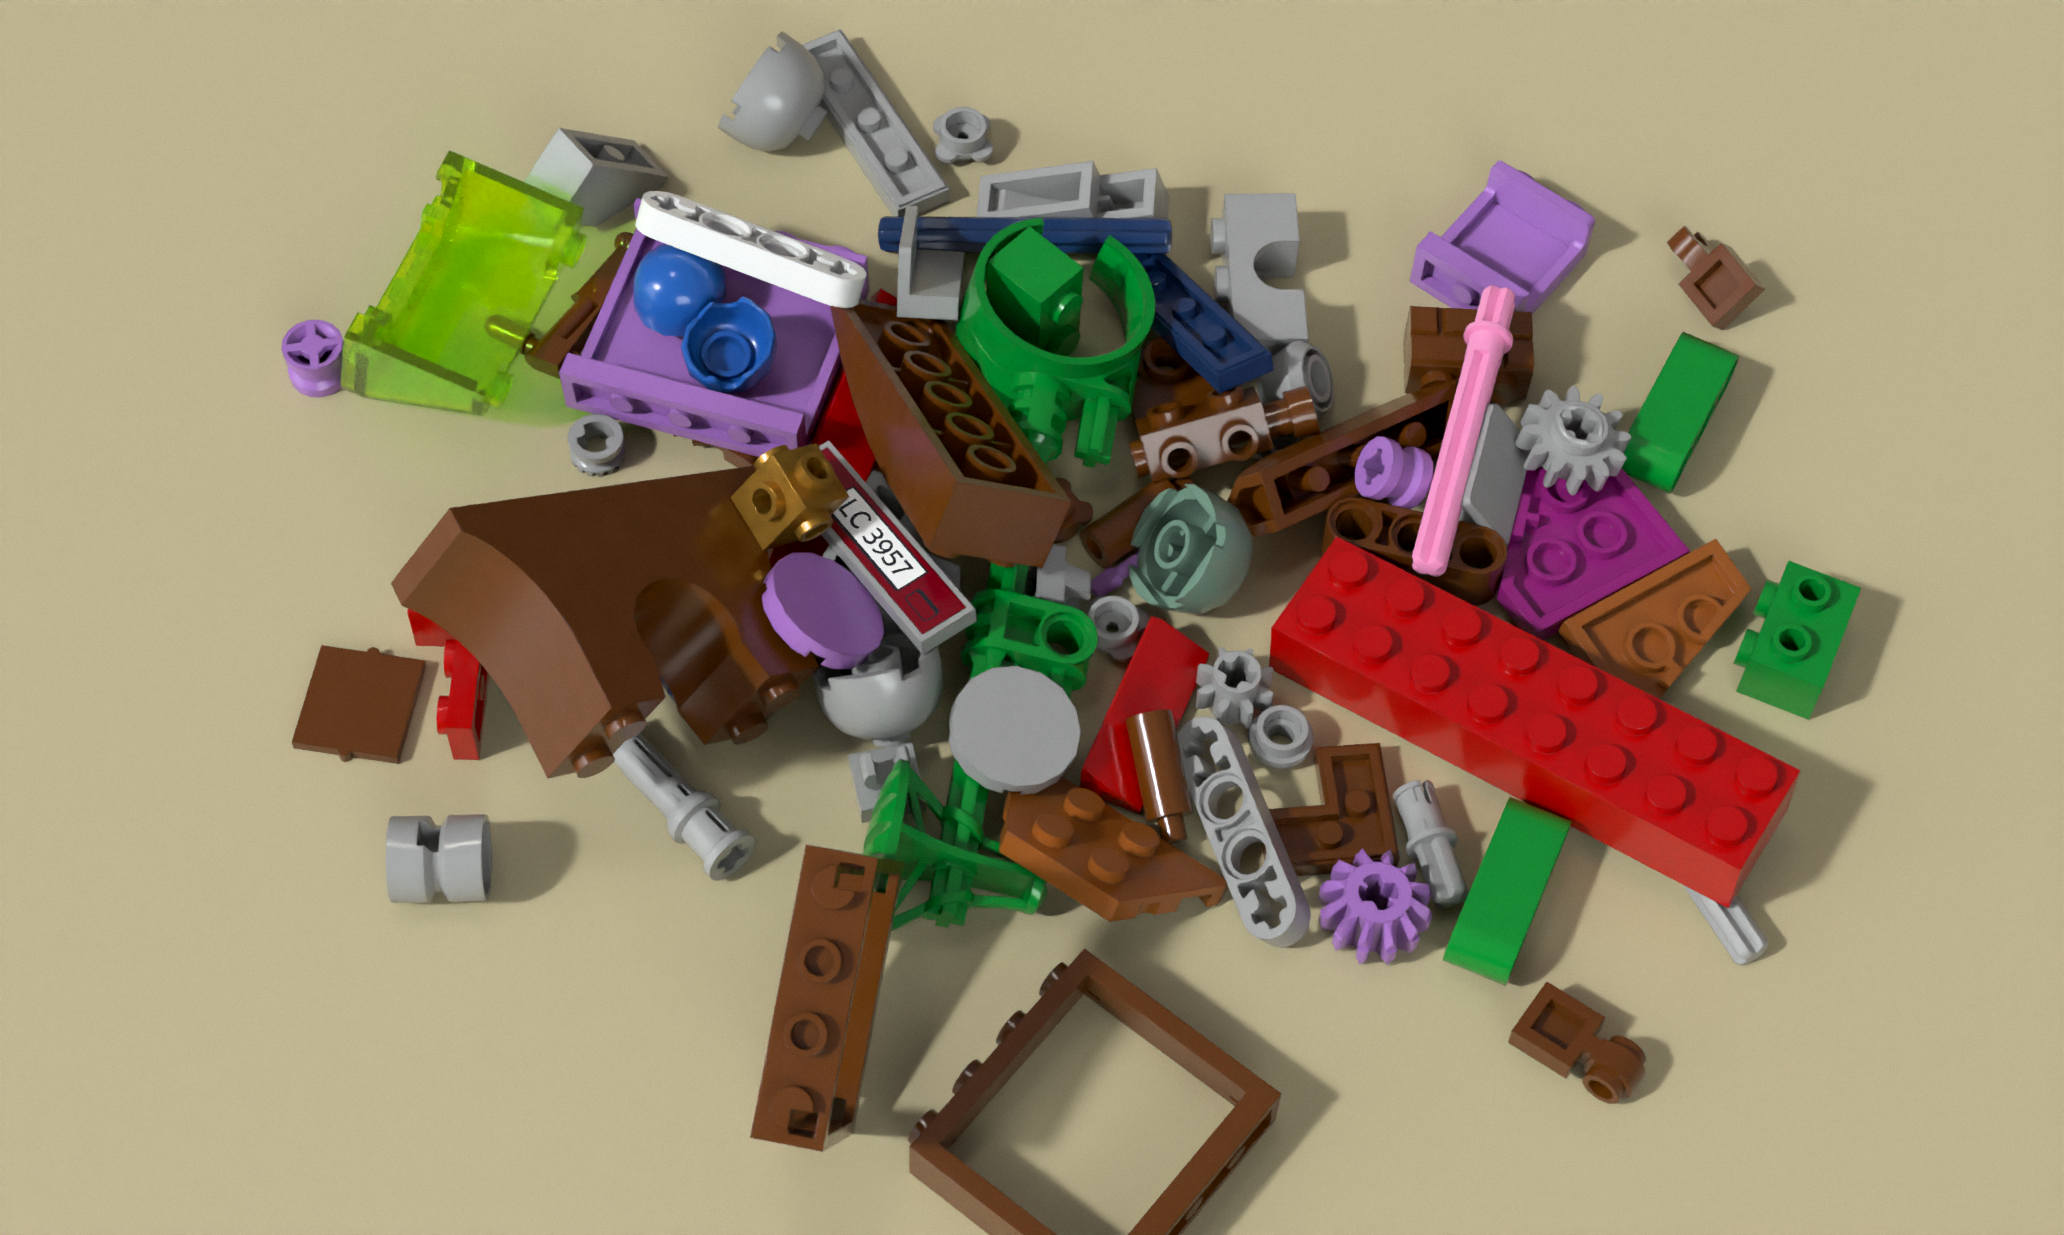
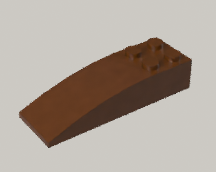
(947, 439)

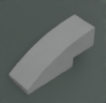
(1073, 192)

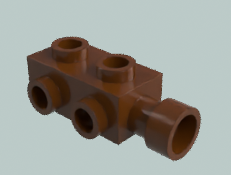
(1212, 426)

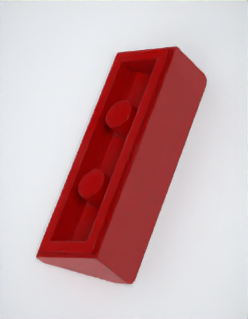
(1157, 678)

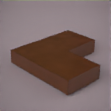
(1351, 814)

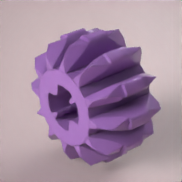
(1374, 906)

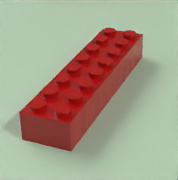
(1533, 720)

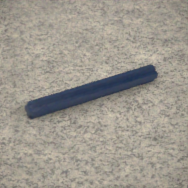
(1066, 233)

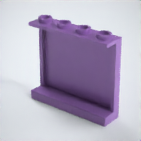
(645, 381)

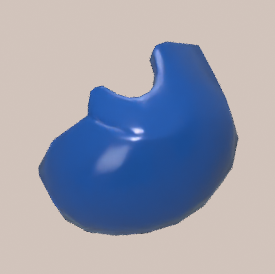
(674, 288)
(730, 346)

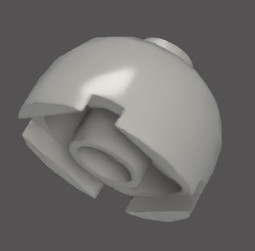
(778, 98)
(884, 694)

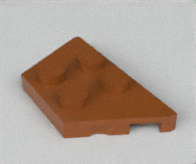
(1101, 854)

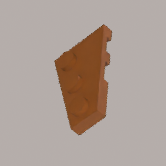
(1660, 621)

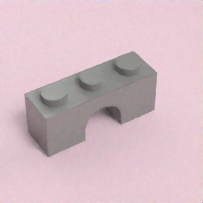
(1257, 243)

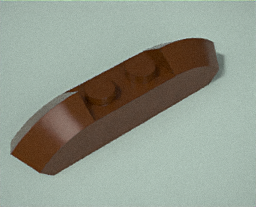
(1323, 466)

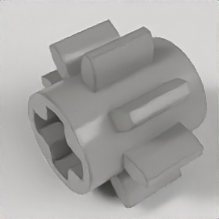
(1239, 671)

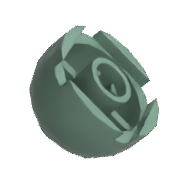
(1190, 551)

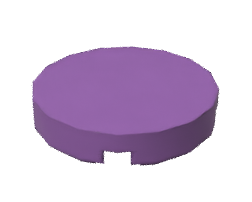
(822, 610)

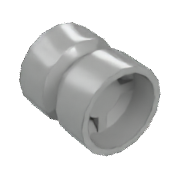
(438, 858)

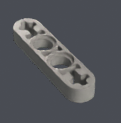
(1247, 826)

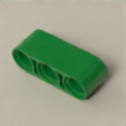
(1677, 411)
(1507, 891)

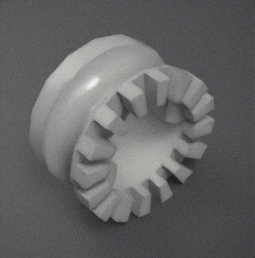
(596, 461)

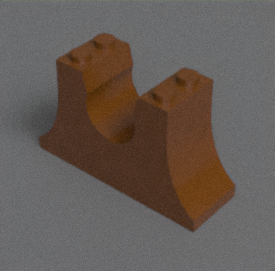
(601, 594)

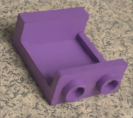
(1508, 238)

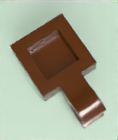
(1718, 278)

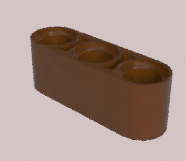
(1392, 529)

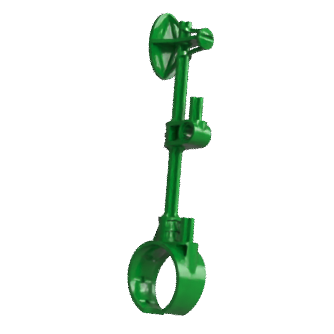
(1010, 627)

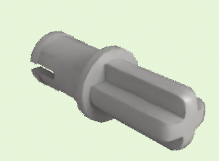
(1431, 842)

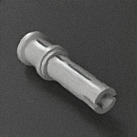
(690, 814)

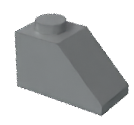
(595, 173)

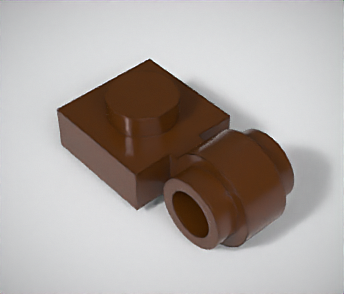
(1564, 1032)

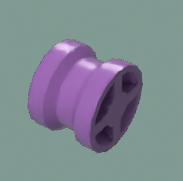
(302, 353)
(1393, 472)

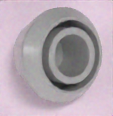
(1295, 367)

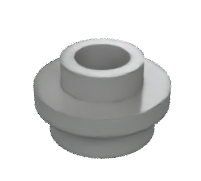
(1280, 721)

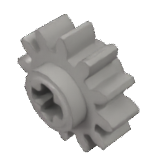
(1573, 440)

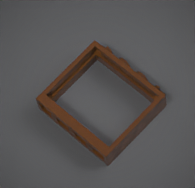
(826, 998)
(979, 1082)

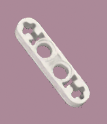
(750, 249)

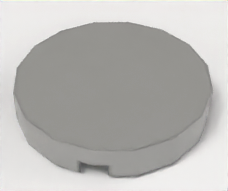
(1014, 730)

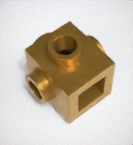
(790, 496)

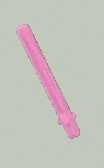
(1486, 343)

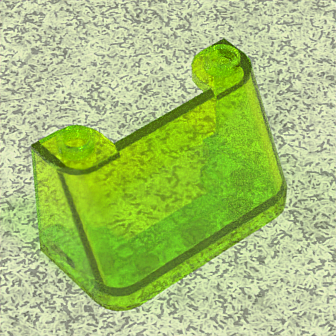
(464, 293)

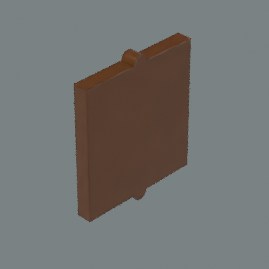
(359, 704)

